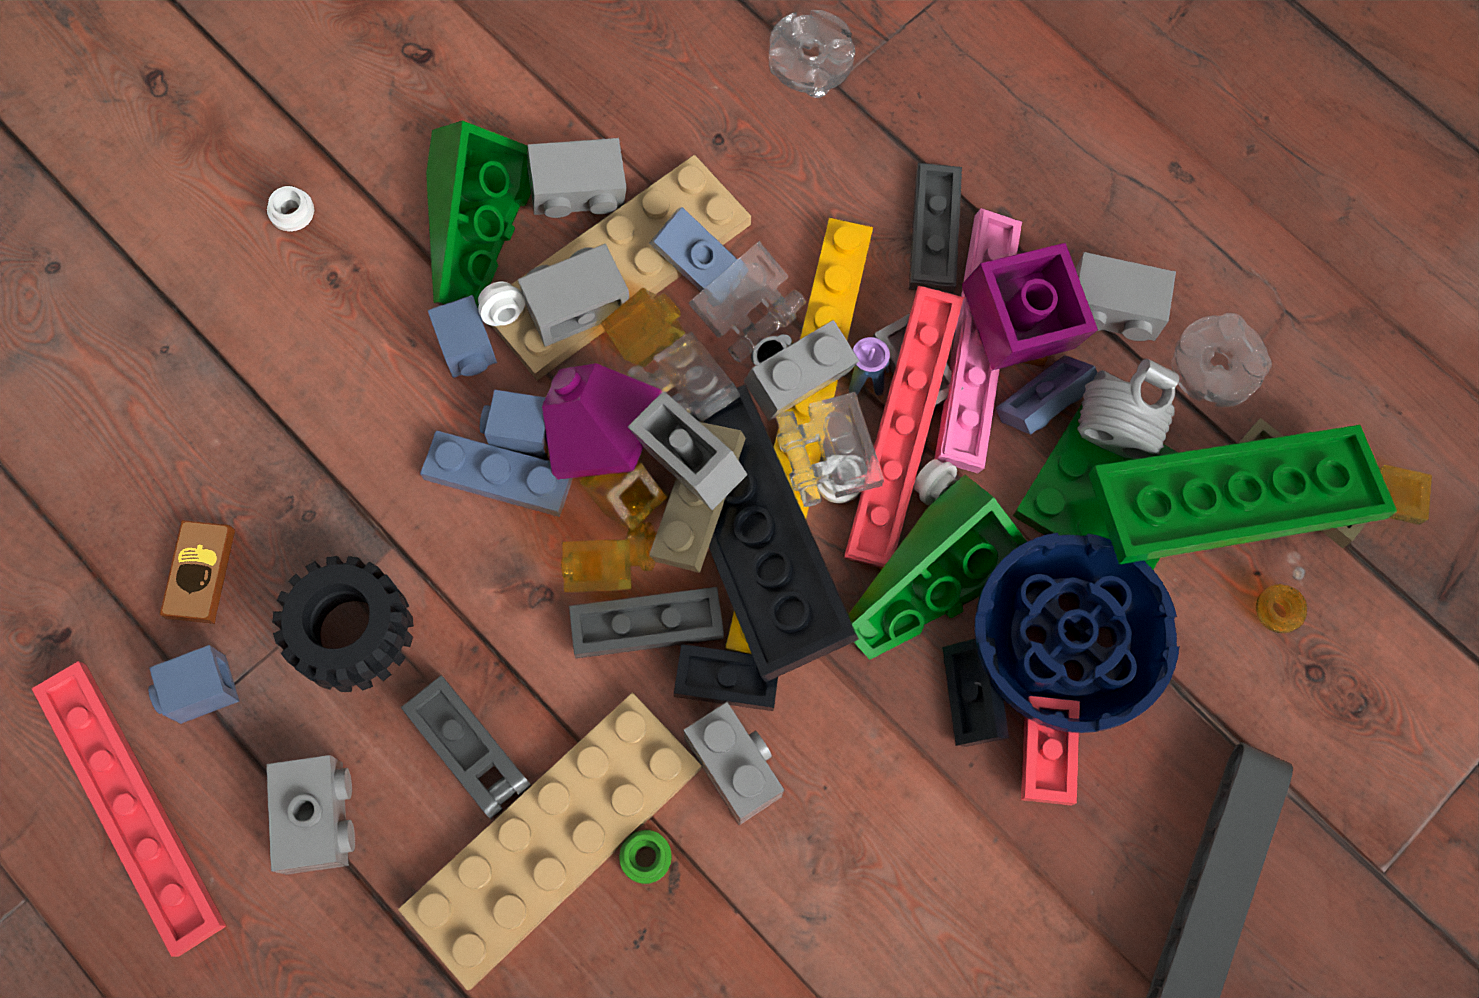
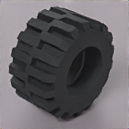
(316, 597)

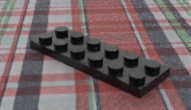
(772, 558)

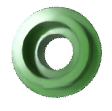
(640, 840)

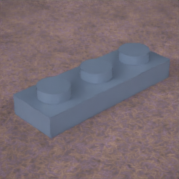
(495, 473)

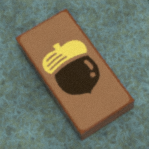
(197, 572)

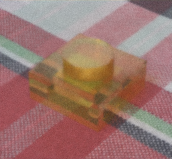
(1409, 493)

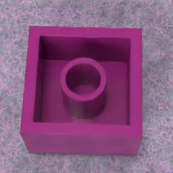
(1028, 306)

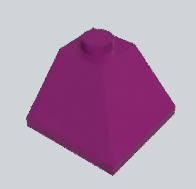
(590, 419)

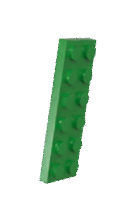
(1240, 493)

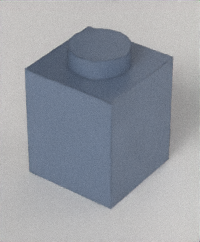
(462, 337)
(515, 423)
(192, 685)

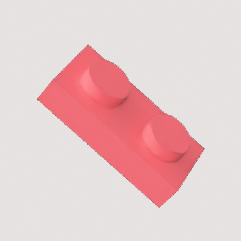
(1050, 757)

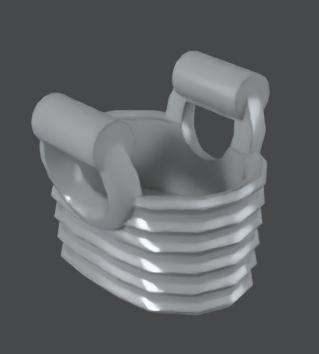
(1120, 419)

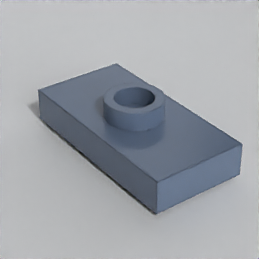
(692, 249)

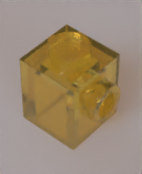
(644, 326)
(625, 495)
(595, 566)

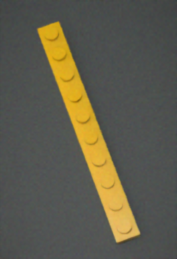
(831, 299)

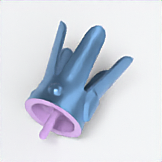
(873, 358)

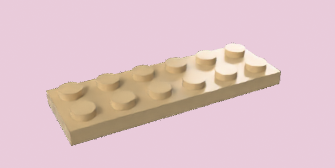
(628, 239)
(549, 841)

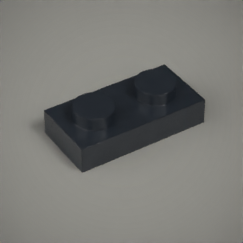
(723, 678)
(974, 702)

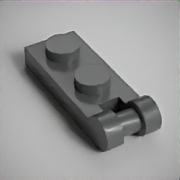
(464, 745)

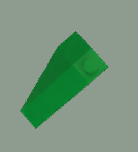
(473, 199)
(935, 567)

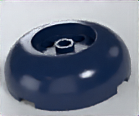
(1120, 597)

